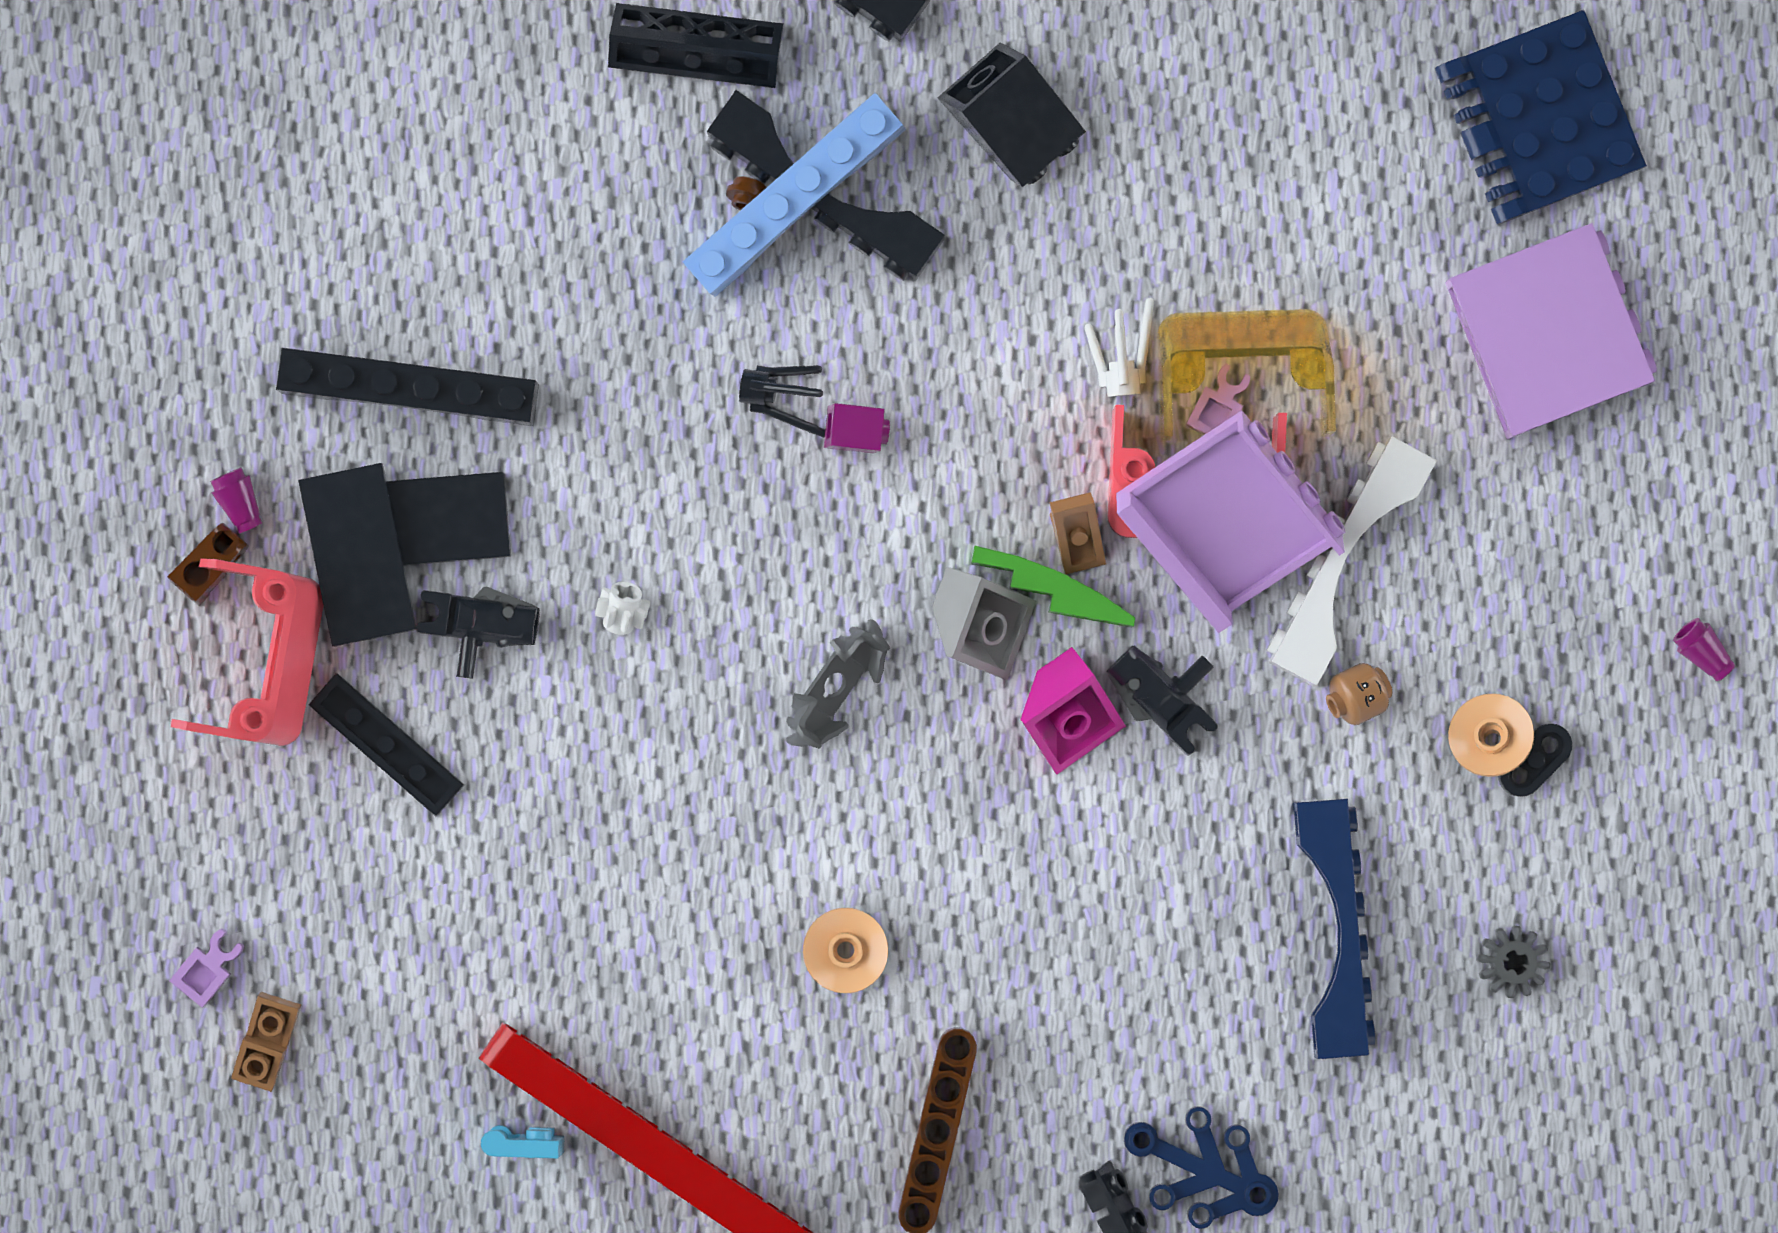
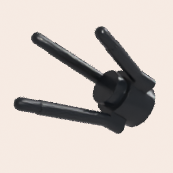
(761, 387)

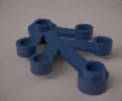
(1208, 1171)

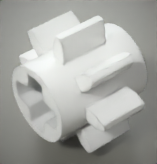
(622, 608)

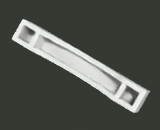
(1310, 638)

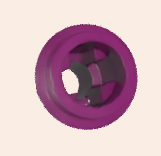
(237, 499)
(1703, 648)

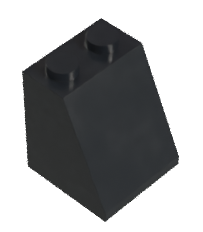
(1013, 114)

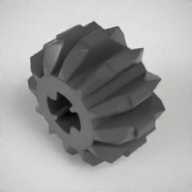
(1508, 975)

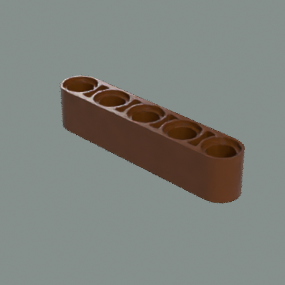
(928, 1150)

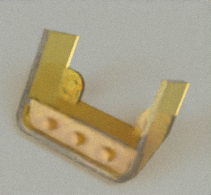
(1191, 337)

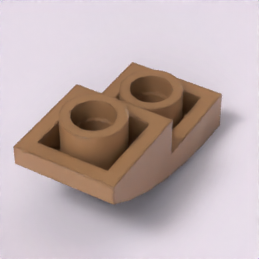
(266, 1041)

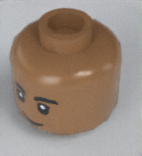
(1359, 693)

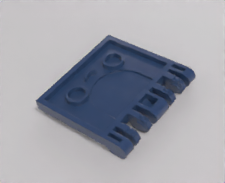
(1547, 113)

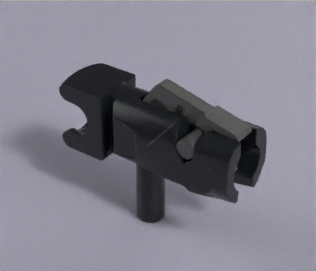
(480, 619)
(1156, 696)

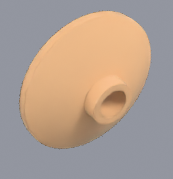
(1486, 716)
(840, 973)

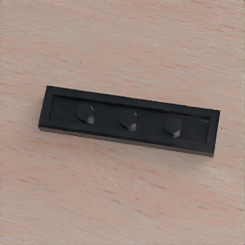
(386, 744)

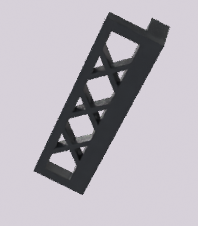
(694, 51)

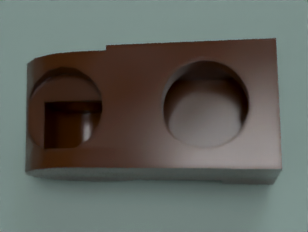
(199, 581)

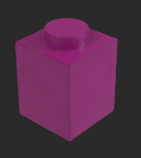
(856, 428)

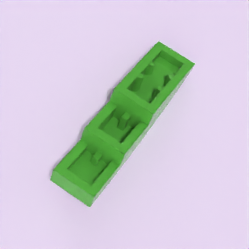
(1067, 594)

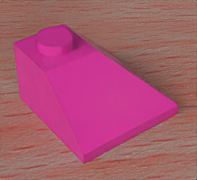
(1068, 711)

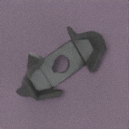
(852, 657)

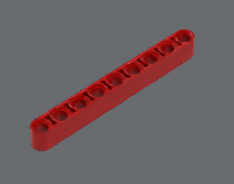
(632, 1136)

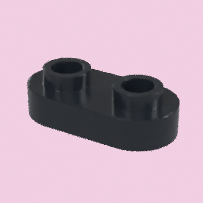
(1540, 764)

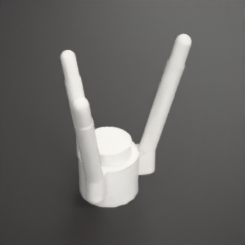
(1122, 376)

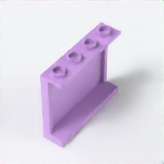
(1551, 330)
(1228, 517)

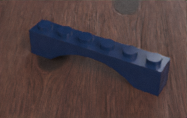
(1340, 1017)

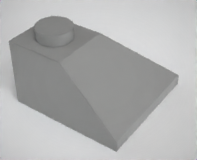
(981, 621)

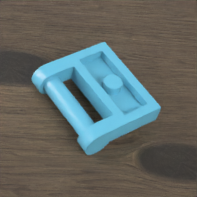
(536, 1143)

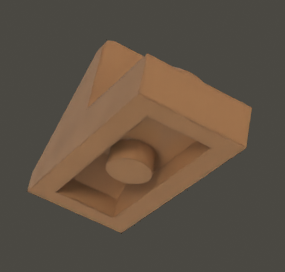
(1077, 533)

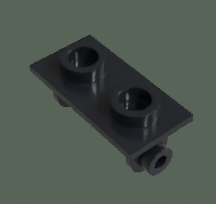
(1109, 1189)

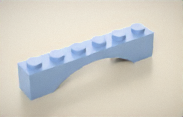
(793, 193)

